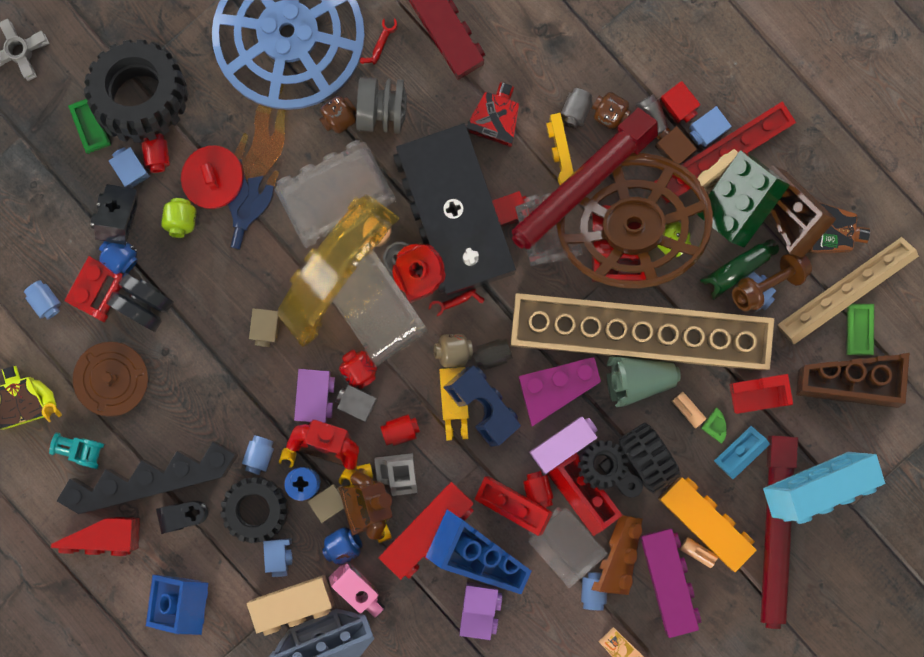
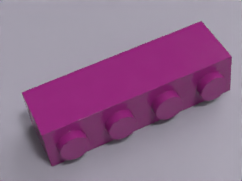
(670, 583)

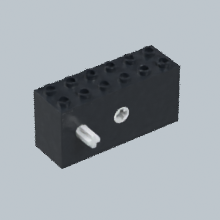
(446, 174)

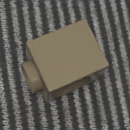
(264, 327)
(327, 503)

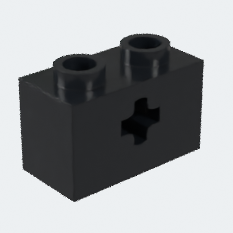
(115, 214)

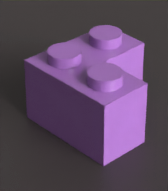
(479, 611)

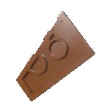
(620, 563)

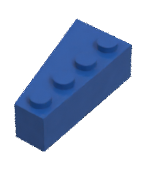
(470, 554)

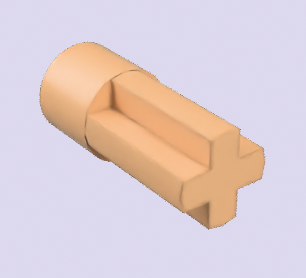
(689, 409)
(698, 552)

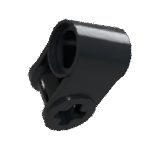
(178, 516)

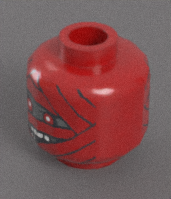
(358, 369)

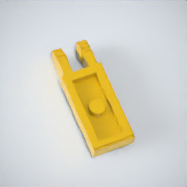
(449, 408)

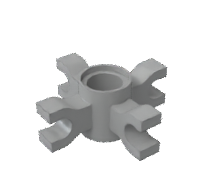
(35, 41)

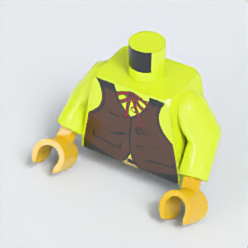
(24, 400)

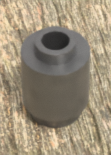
(576, 108)

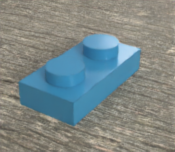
(742, 452)

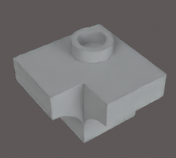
(397, 472)

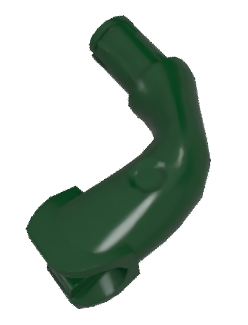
(740, 267)

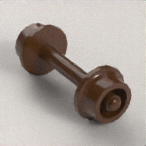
(750, 294)

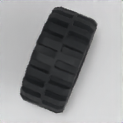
(127, 62)

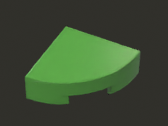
(715, 426)

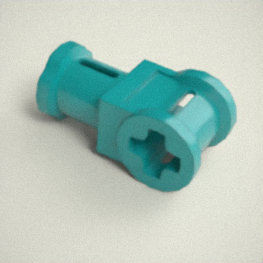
(81, 451)

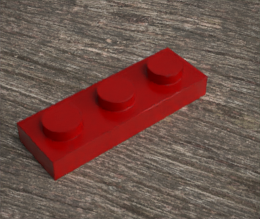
(513, 506)

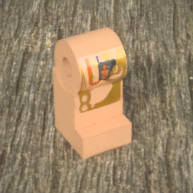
(618, 645)

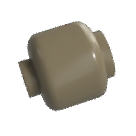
(453, 350)

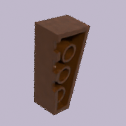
(863, 381)

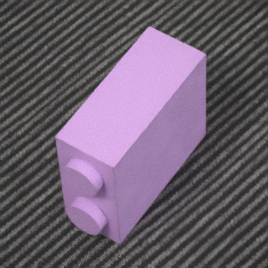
(564, 444)

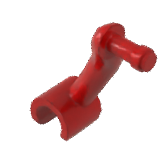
(380, 43)
(457, 300)

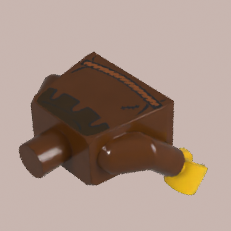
(367, 505)

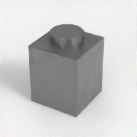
(355, 402)

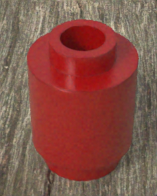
(155, 154)
(400, 430)
(538, 489)

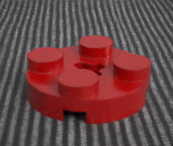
(432, 271)

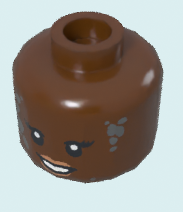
(611, 110)
(338, 114)

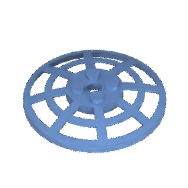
(288, 48)

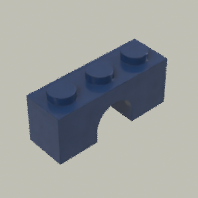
(498, 420)

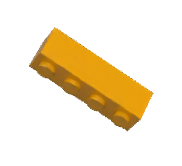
(707, 524)

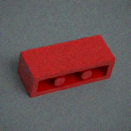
(590, 504)

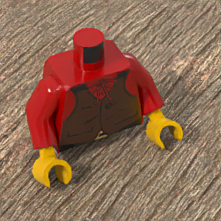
(325, 443)

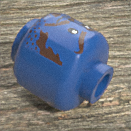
(342, 546)

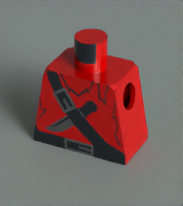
(495, 116)

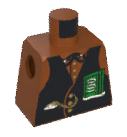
(841, 234)

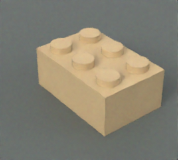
(291, 605)

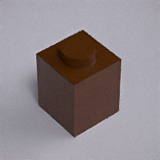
(675, 145)

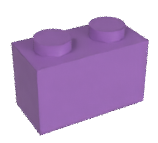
(313, 395)

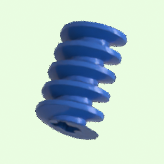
(296, 491)

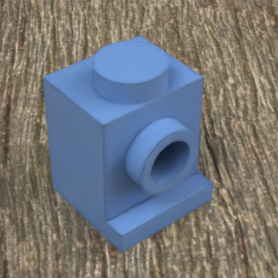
(277, 556)

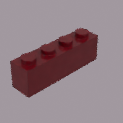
(450, 35)

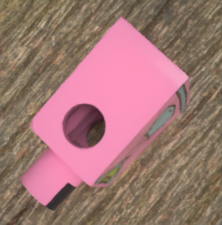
(348, 582)

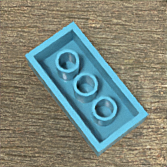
(824, 487)

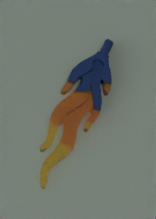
(259, 160)

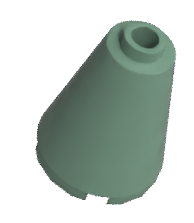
(639, 378)

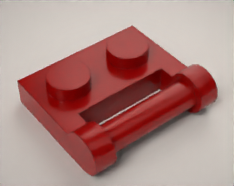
(89, 285)

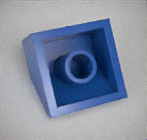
(177, 605)

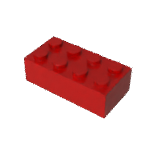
(416, 539)

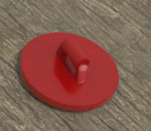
(212, 177)

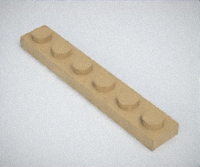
(848, 290)

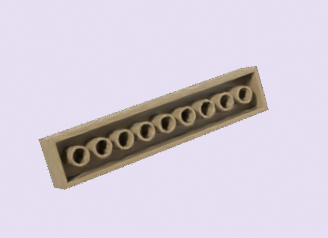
(642, 332)

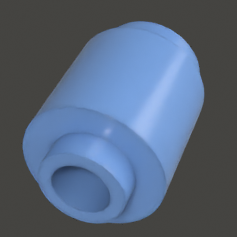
(42, 300)
(258, 455)
(592, 599)

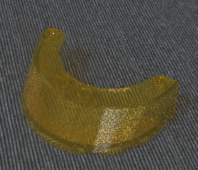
(332, 266)

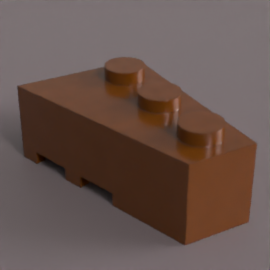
(799, 216)

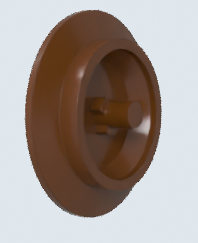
(110, 379)

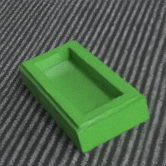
(860, 329)

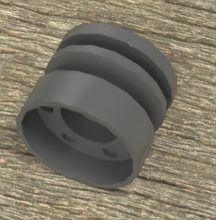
(380, 105)

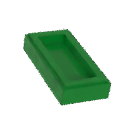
(90, 132)

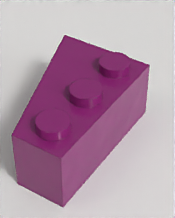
(557, 386)

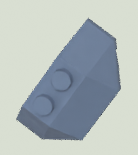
(333, 635)

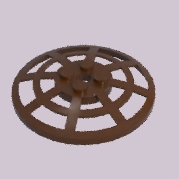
(652, 223)

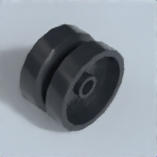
(139, 303)

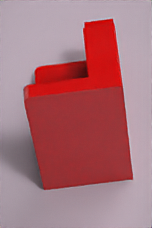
(761, 394)

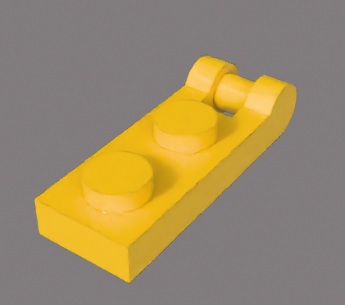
(560, 151)

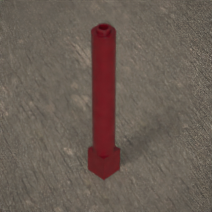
(632, 137)
(775, 582)

